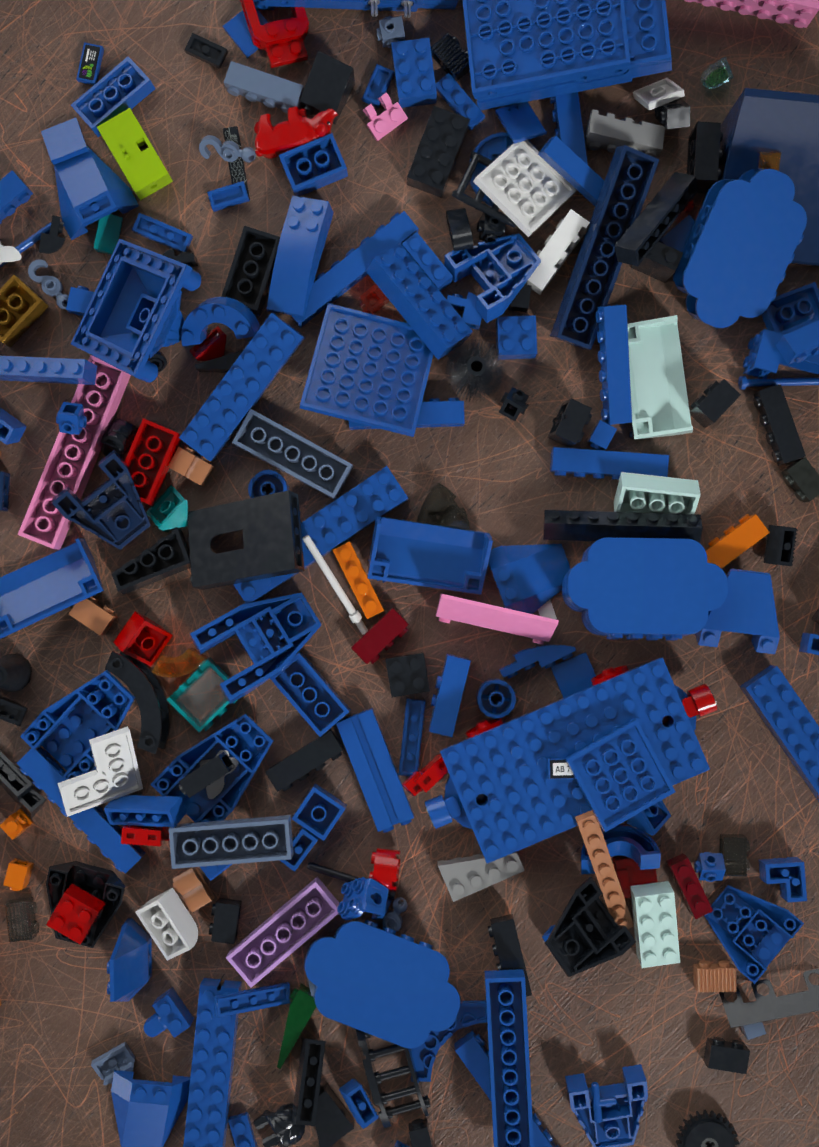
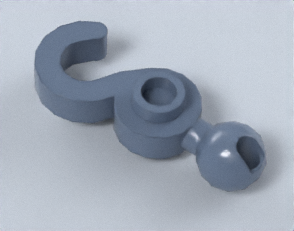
(228, 150)
(50, 284)
(393, 919)

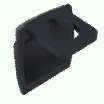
(119, 437)

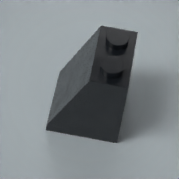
(327, 86)

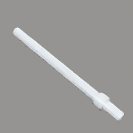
(355, 615)

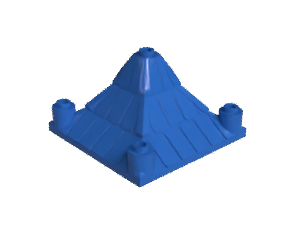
(135, 309)

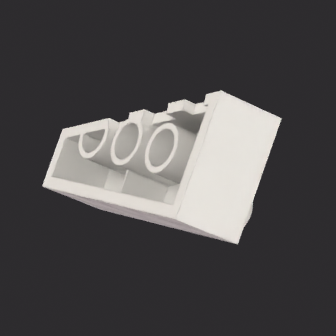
(557, 249)

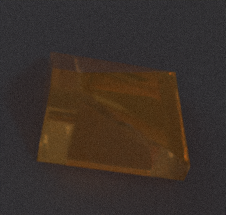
(769, 160)

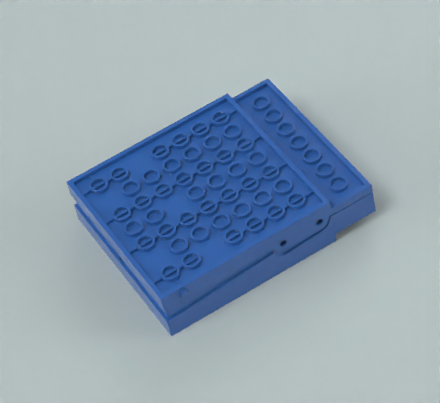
(561, 46)

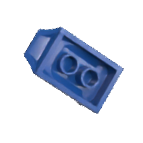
(793, 309)

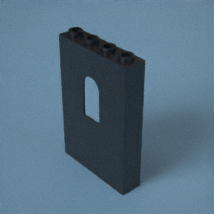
(269, 537)

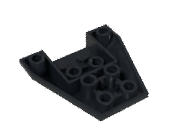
(96, 881)

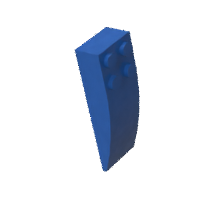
(299, 255)

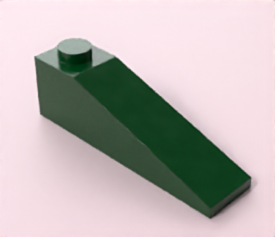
(299, 1013)

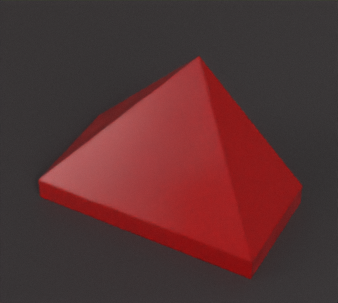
(211, 347)

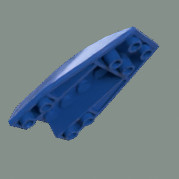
(77, 718)
(244, 742)

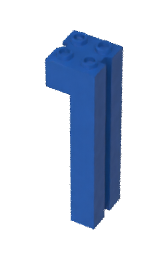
(765, 357)

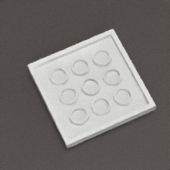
(524, 186)

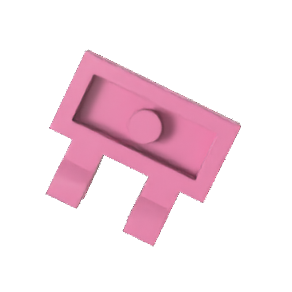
(386, 121)

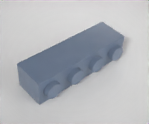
(262, 87)

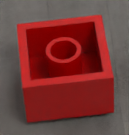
(75, 914)

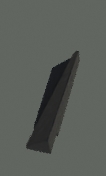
(19, 787)

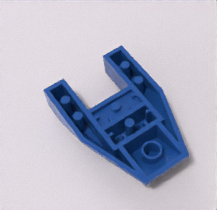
(268, 631)

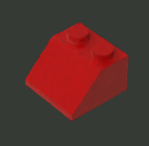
(142, 639)

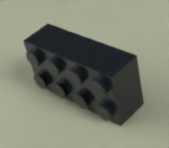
(438, 151)
(252, 269)

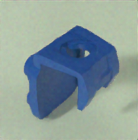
(358, 899)

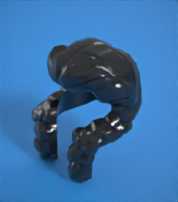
(280, 1121)

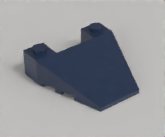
(110, 511)

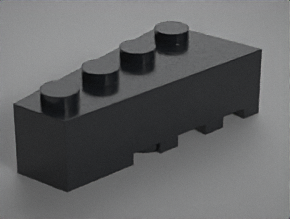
(158, 562)

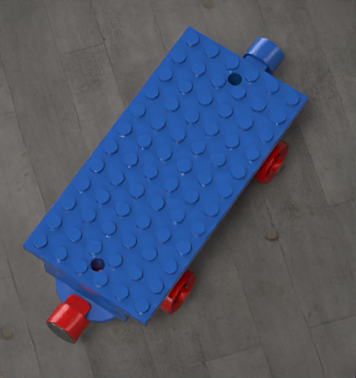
(501, 769)

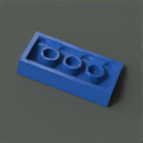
(113, 94)

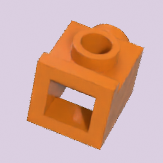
(16, 824)

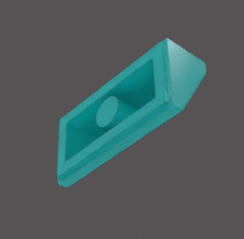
(108, 234)

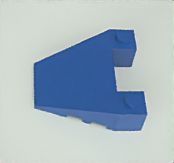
(498, 268)
(746, 610)
(619, 1120)

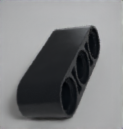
(459, 229)

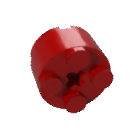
(385, 867)

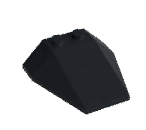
(587, 932)

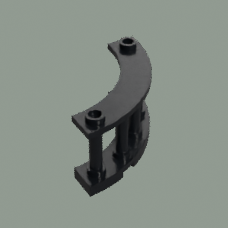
(149, 697)
(375, 1079)

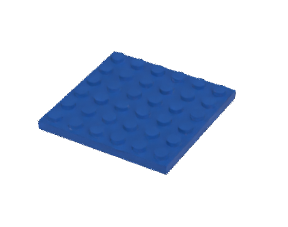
(368, 371)

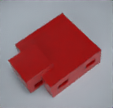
(426, 777)
(144, 835)
(630, 874)

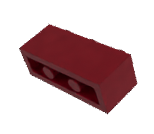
(380, 637)
(689, 886)

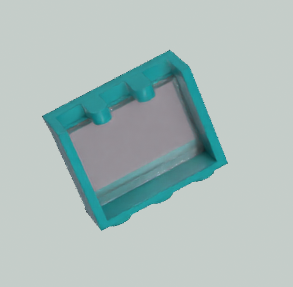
(201, 697)

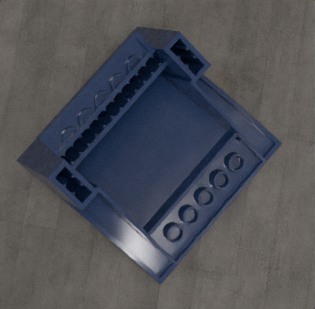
(781, 124)

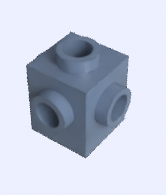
(390, 30)

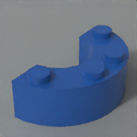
(218, 310)
(630, 843)

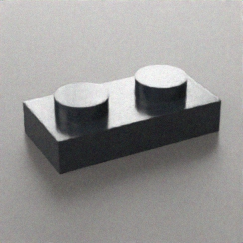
(206, 51)

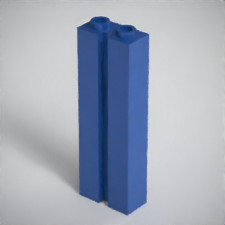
(375, 770)

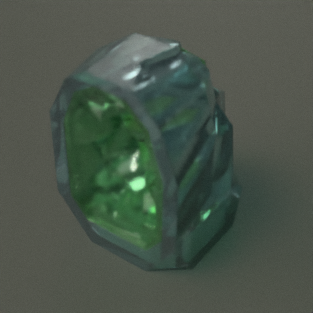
(717, 74)

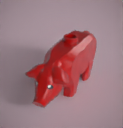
(292, 133)

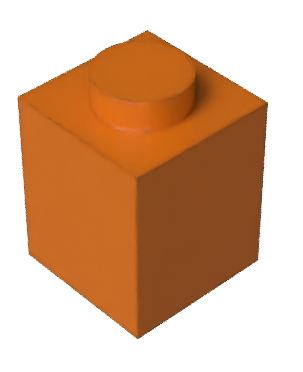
(18, 874)

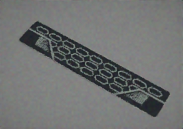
(236, 167)

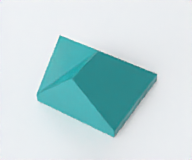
(169, 510)

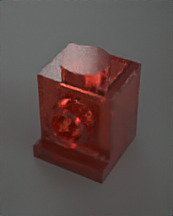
(376, 294)

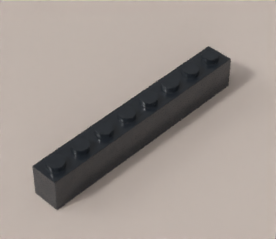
(597, 525)

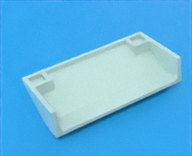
(657, 379)

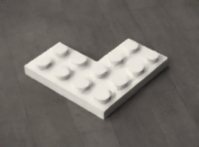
(114, 775)

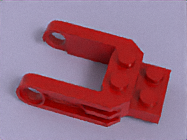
(279, 38)

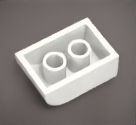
(169, 924)

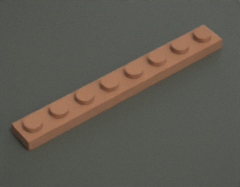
(603, 868)

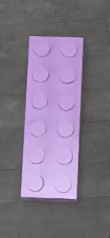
(283, 932)

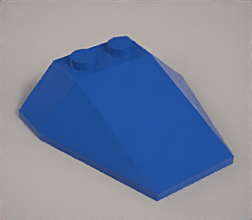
(528, 574)
(147, 1108)

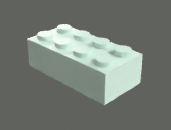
(656, 494)
(655, 924)

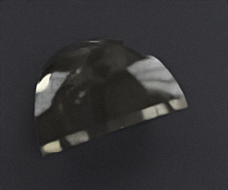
(442, 510)

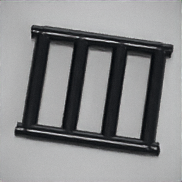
(476, 202)

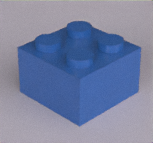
(516, 337)
(319, 812)

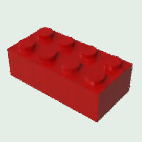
(149, 458)

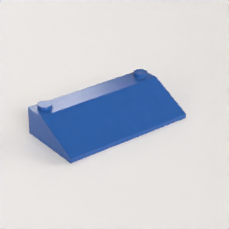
(429, 555)
(47, 587)

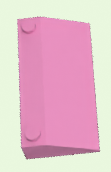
(496, 618)

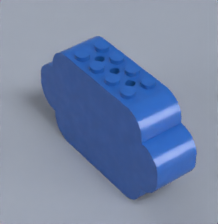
(740, 247)
(644, 588)
(382, 983)

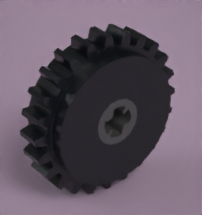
(707, 1128)

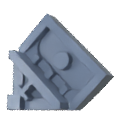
(118, 1058)

